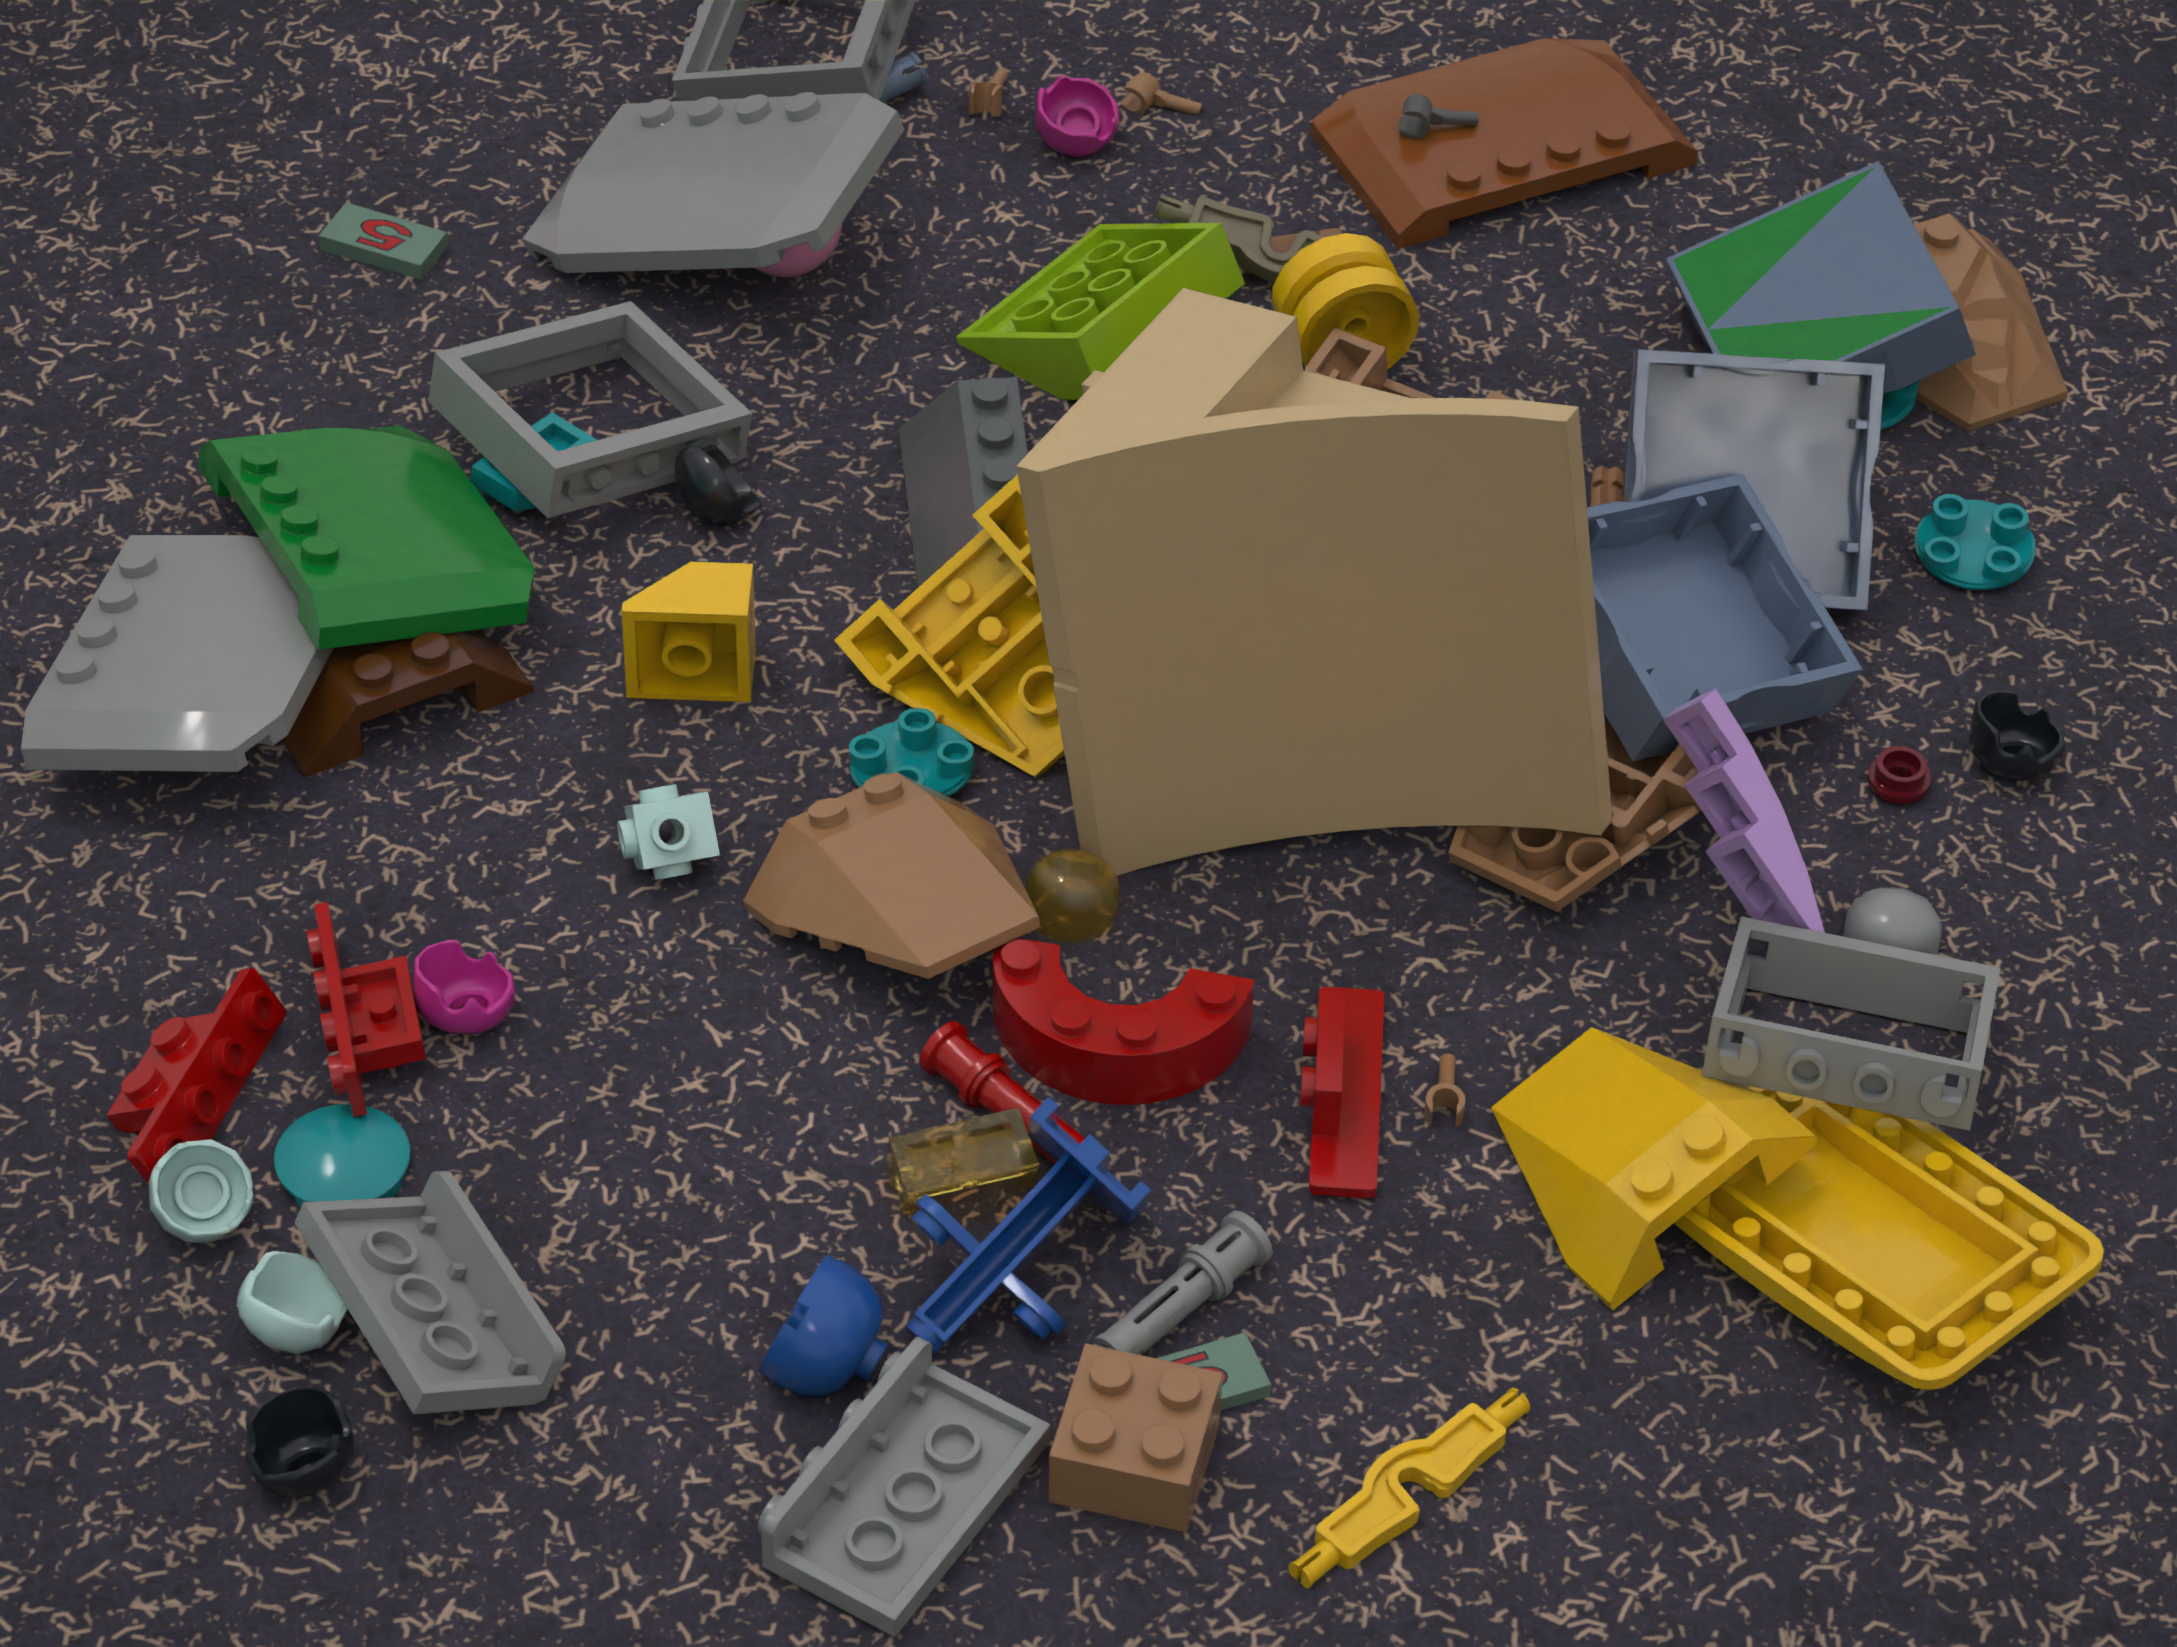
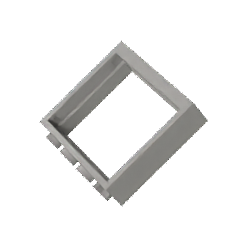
(861, 71)
(599, 471)
(1861, 979)

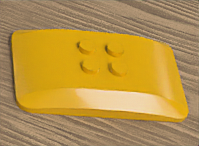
(1896, 1242)

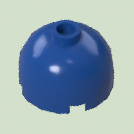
(828, 1333)

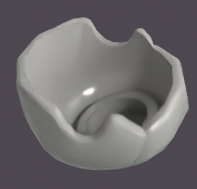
(1894, 919)

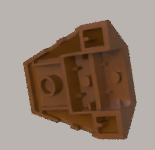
(390, 675)

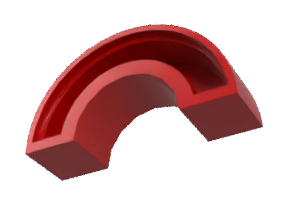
(1116, 1049)

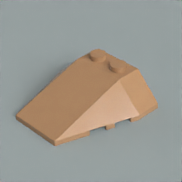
(893, 875)

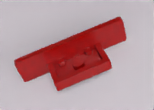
(371, 1015)
(195, 1071)
(1344, 1091)

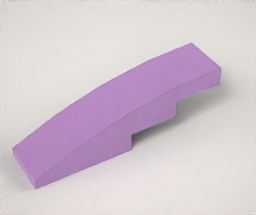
(1735, 795)

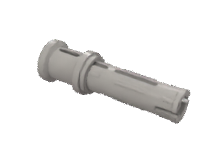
(1203, 1274)

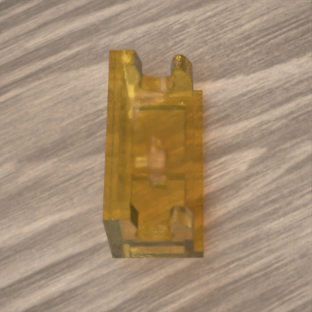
(960, 1157)

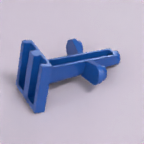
(992, 1263)

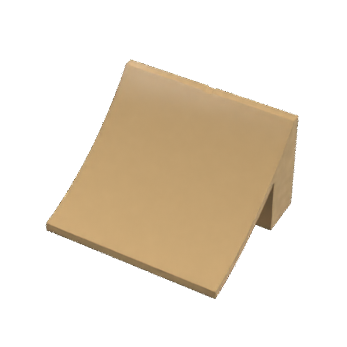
(1310, 600)

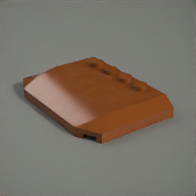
(1545, 123)

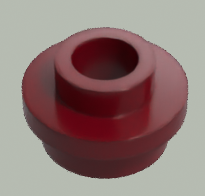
(1899, 775)

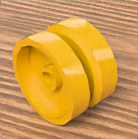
(1347, 286)

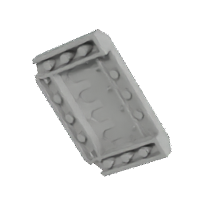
(714, 182)
(176, 662)

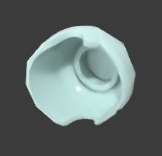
(200, 1191)
(290, 1303)

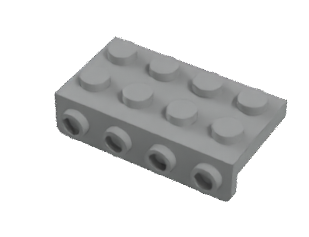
(436, 1298)
(899, 1490)

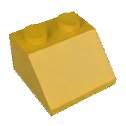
(692, 635)

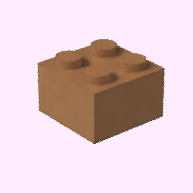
(1135, 1437)

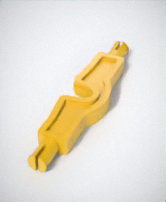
(1384, 1506)

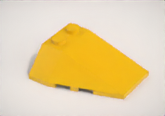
(972, 644)
(1631, 1144)

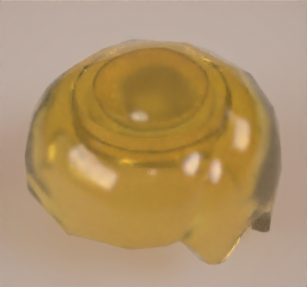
(1073, 895)

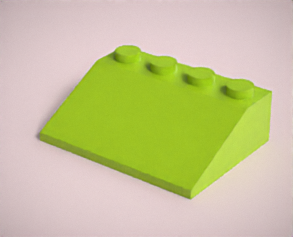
(1099, 300)

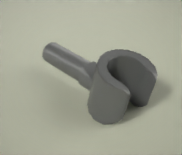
(1420, 114)

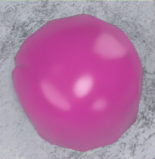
(1076, 116)
(451, 979)

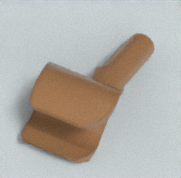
(1146, 90)
(988, 95)
(1445, 1092)

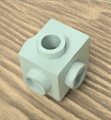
(691, 827)

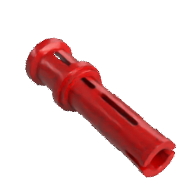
(981, 1076)

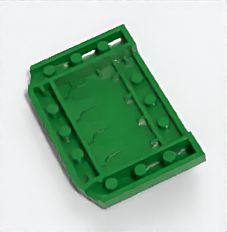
(374, 532)

